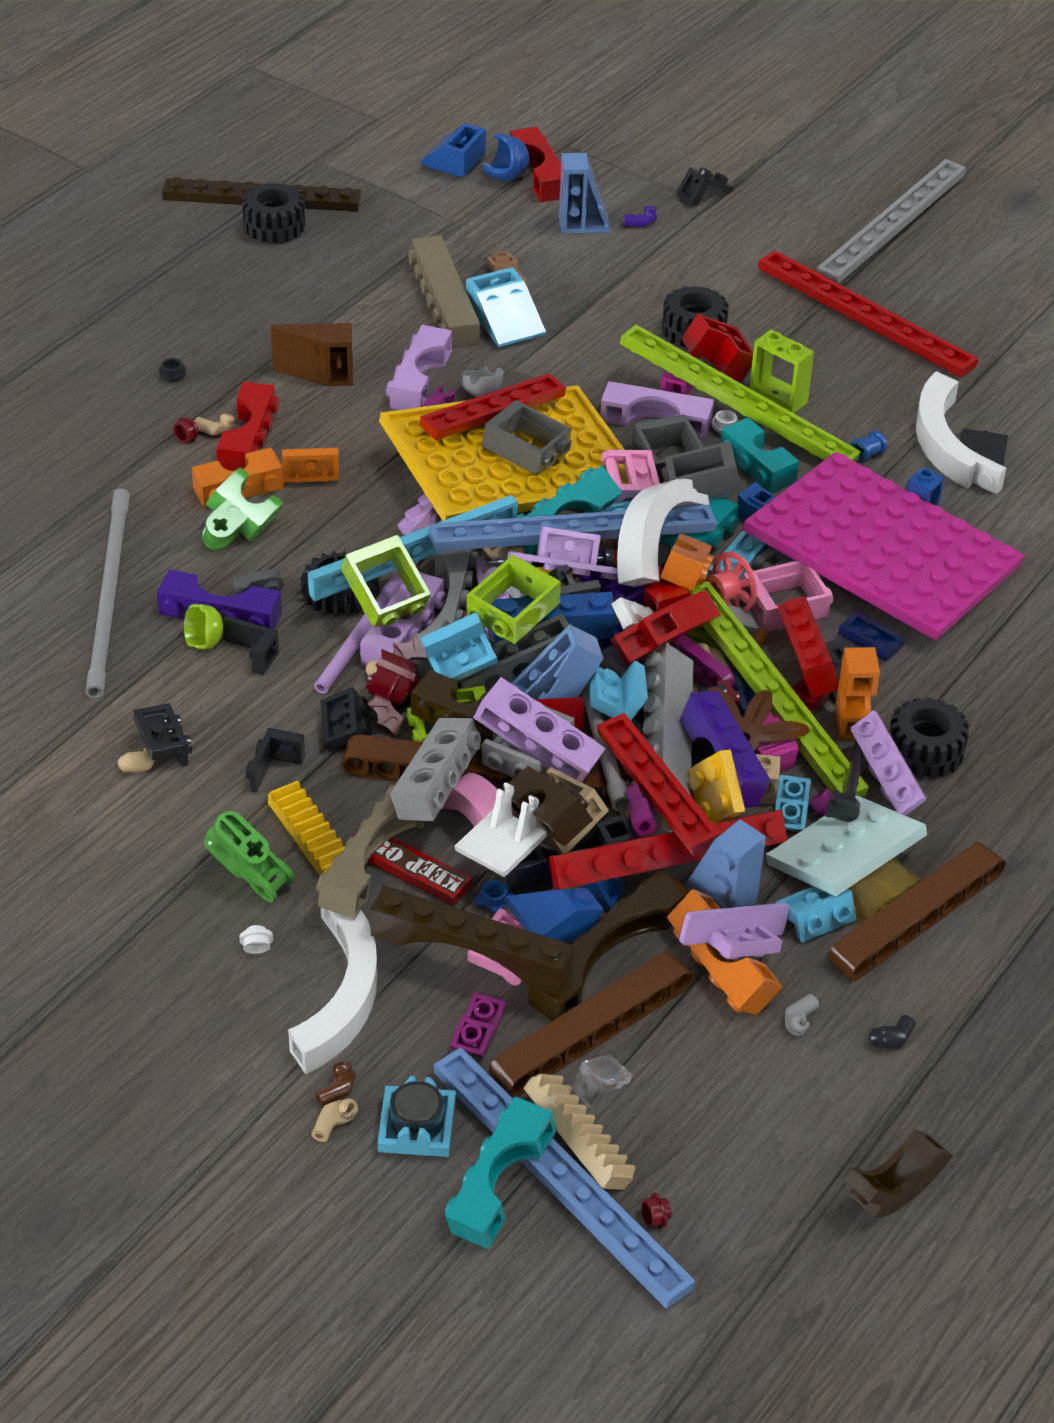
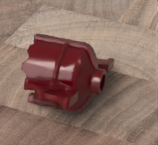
(394, 682)

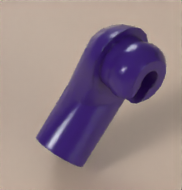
(643, 220)

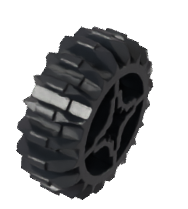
(338, 603)

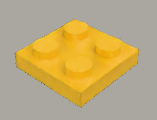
(717, 787)

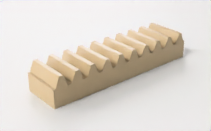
(580, 1132)

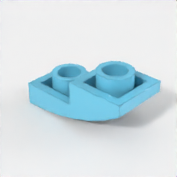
(793, 801)

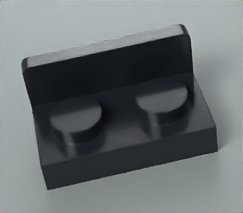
(343, 717)
(163, 733)

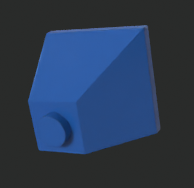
(557, 913)

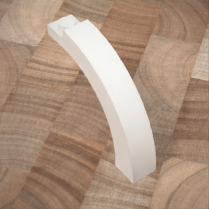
(943, 447)
(642, 527)
(343, 1017)

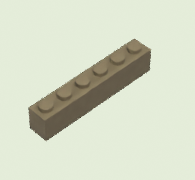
(444, 290)

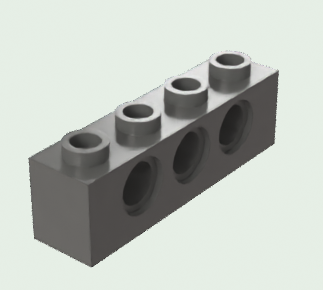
(516, 657)

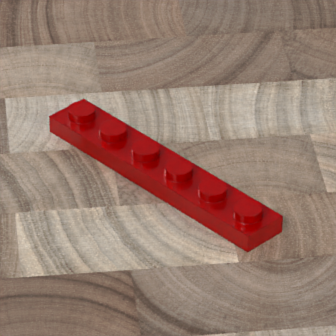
(485, 407)
(658, 783)

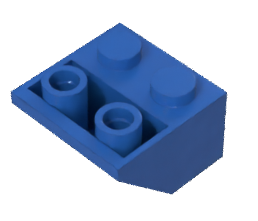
(458, 151)

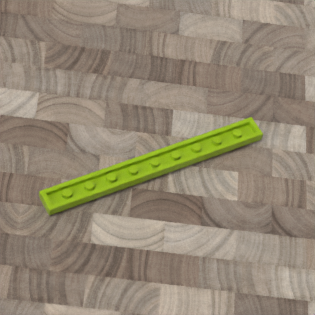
(735, 394)
(786, 705)

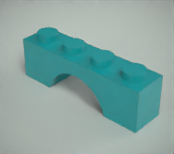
(591, 493)
(520, 1134)

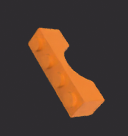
(746, 981)

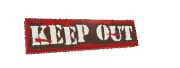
(421, 870)

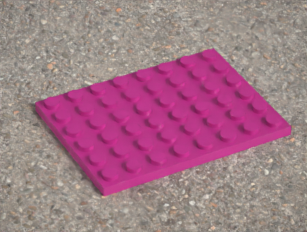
(884, 544)

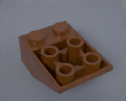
(314, 352)

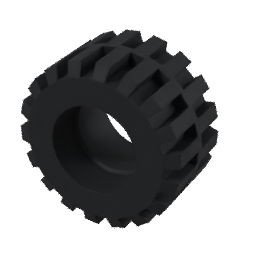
(273, 213)
(685, 304)
(930, 736)

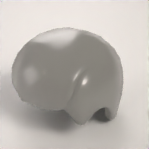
(482, 382)

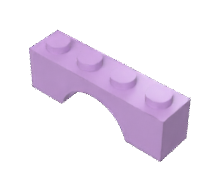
(427, 350)
(627, 403)

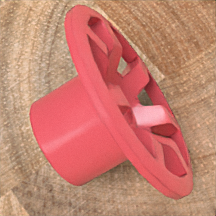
(728, 582)

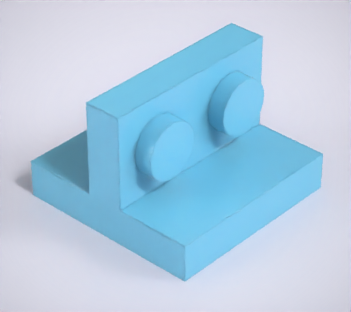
(459, 648)
(618, 695)

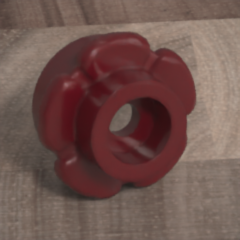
(185, 430)
(656, 1211)

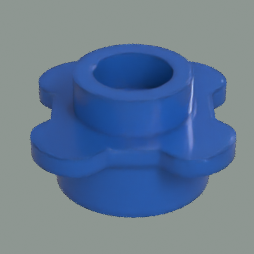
(493, 895)

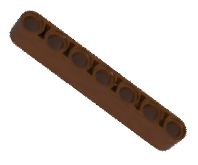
(916, 911)
(591, 1023)

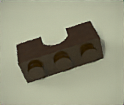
(437, 698)
(559, 811)

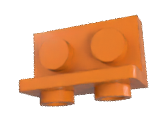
(310, 465)

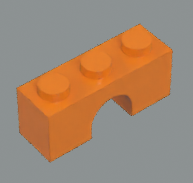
(261, 465)
(687, 562)
(856, 685)

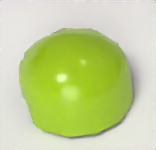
(202, 626)

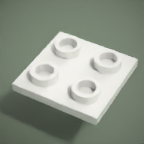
(502, 839)

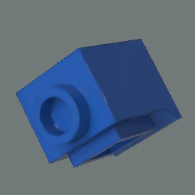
(926, 485)
(752, 500)

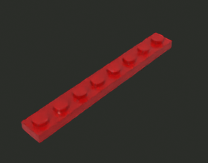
(647, 853)

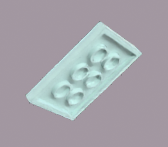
(840, 852)

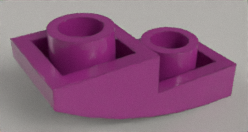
(479, 1025)

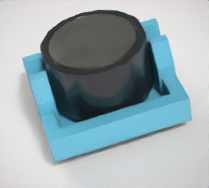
(417, 1119)

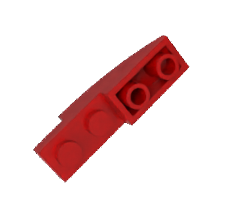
(665, 626)

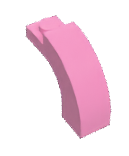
(473, 797)

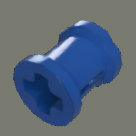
(871, 445)

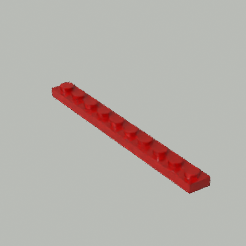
(868, 314)

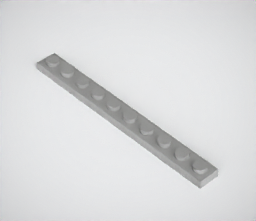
(891, 221)

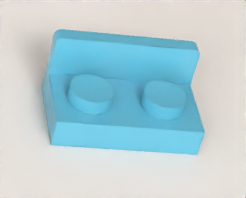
(819, 912)

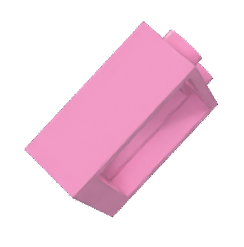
(783, 578)

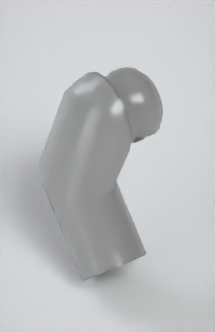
(796, 1014)

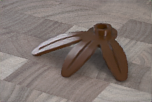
(755, 716)

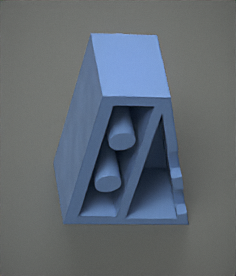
(580, 199)
(562, 666)
(731, 867)

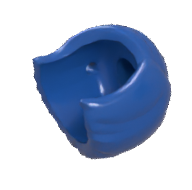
(510, 159)

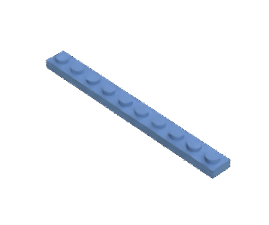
(527, 529)
(573, 1187)

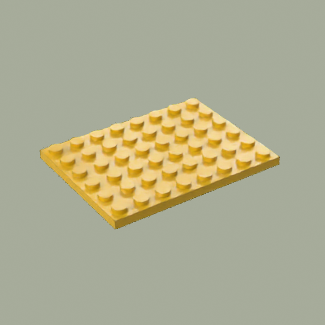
(465, 475)

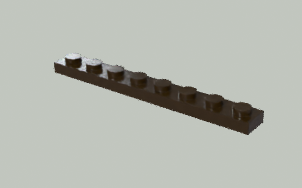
(232, 192)

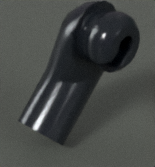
(892, 1036)

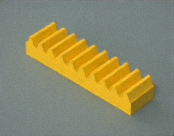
(306, 825)

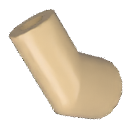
(332, 1116)

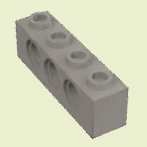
(435, 769)

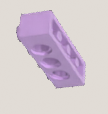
(402, 631)
(538, 731)

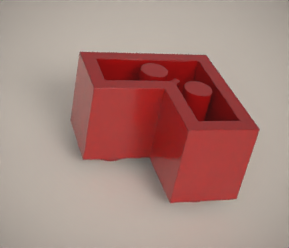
(720, 345)

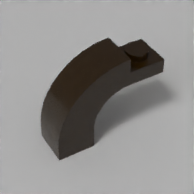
(900, 1177)

